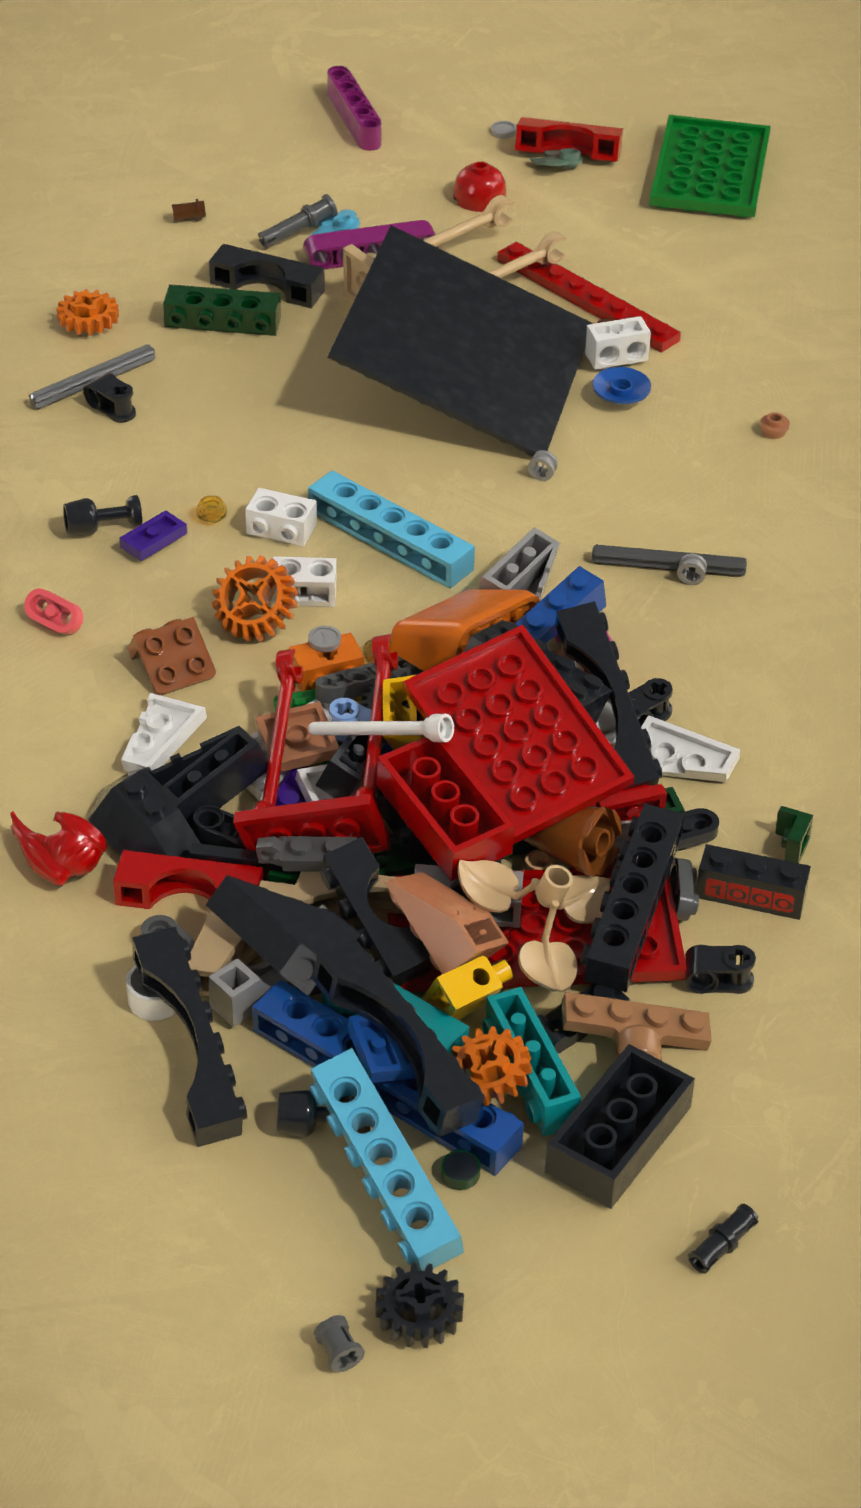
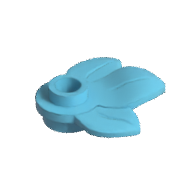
(344, 220)

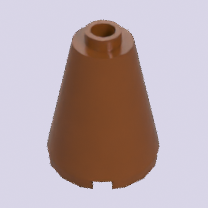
(582, 840)

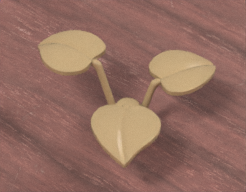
(494, 885)

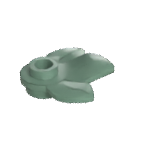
(566, 158)

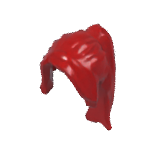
(63, 854)

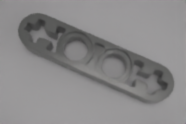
(354, 681)

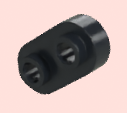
(699, 827)

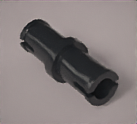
(723, 1238)

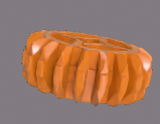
(234, 618)

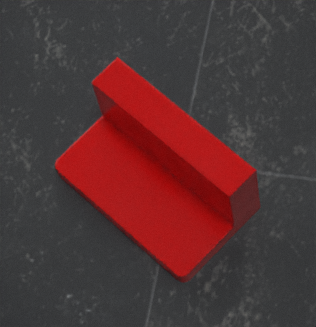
(630, 801)

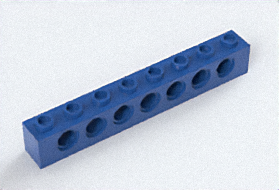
(319, 1033)

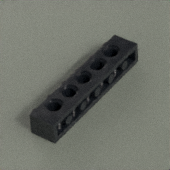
(633, 899)

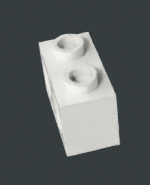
(617, 342)
(281, 517)
(313, 579)

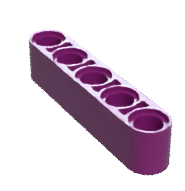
(354, 108)
(367, 239)

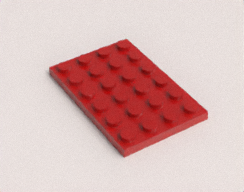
(521, 731)

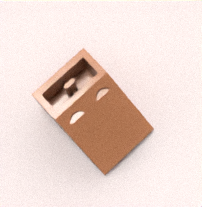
(445, 921)

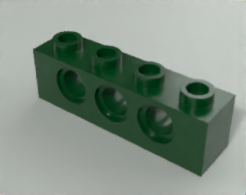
(222, 310)

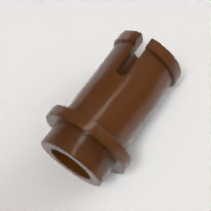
(189, 210)

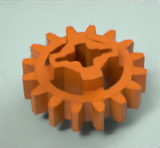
(87, 312)
(490, 1064)

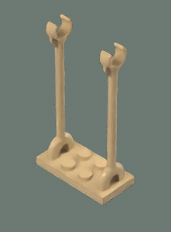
(357, 263)

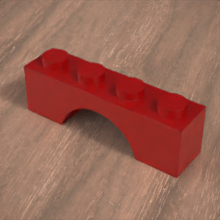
(547, 135)
(148, 877)

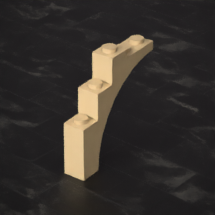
(220, 945)

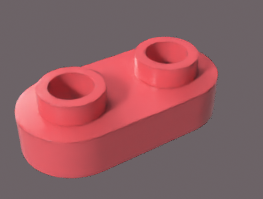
(55, 613)

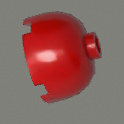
(478, 186)

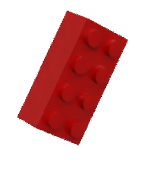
(444, 804)

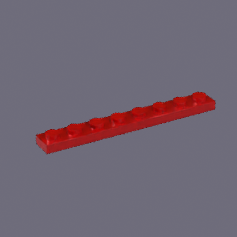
(588, 295)

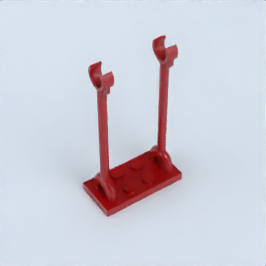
(334, 817)

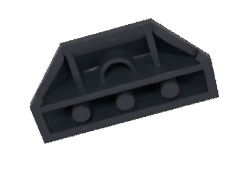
(141, 818)

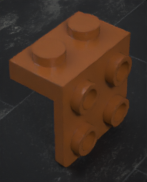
(173, 655)

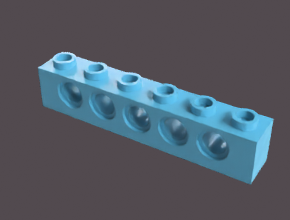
(392, 529)
(346, 1077)

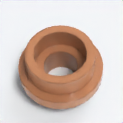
(774, 425)

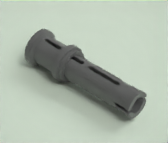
(308, 217)

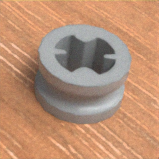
(540, 472)
(689, 577)

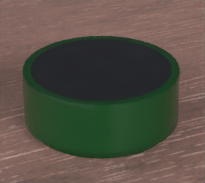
(460, 1169)

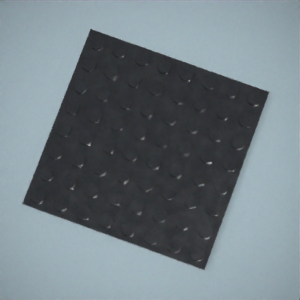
(462, 342)

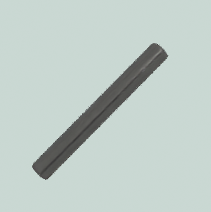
(77, 382)
(665, 559)

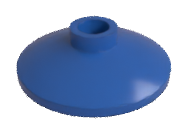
(621, 385)

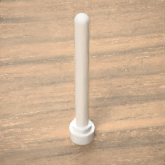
(435, 728)

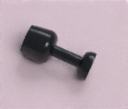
(83, 517)
(300, 1112)

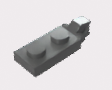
(298, 852)

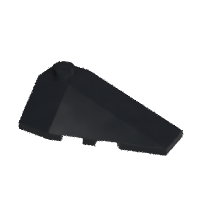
(280, 928)

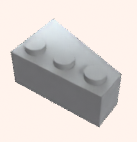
(525, 565)

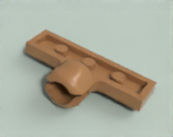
(636, 1023)

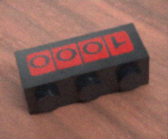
(752, 881)

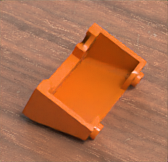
(447, 626)

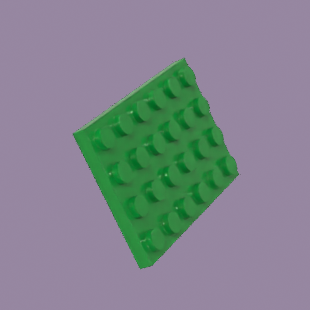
(710, 166)

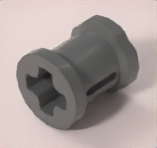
(338, 1343)

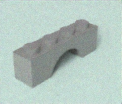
(240, 986)

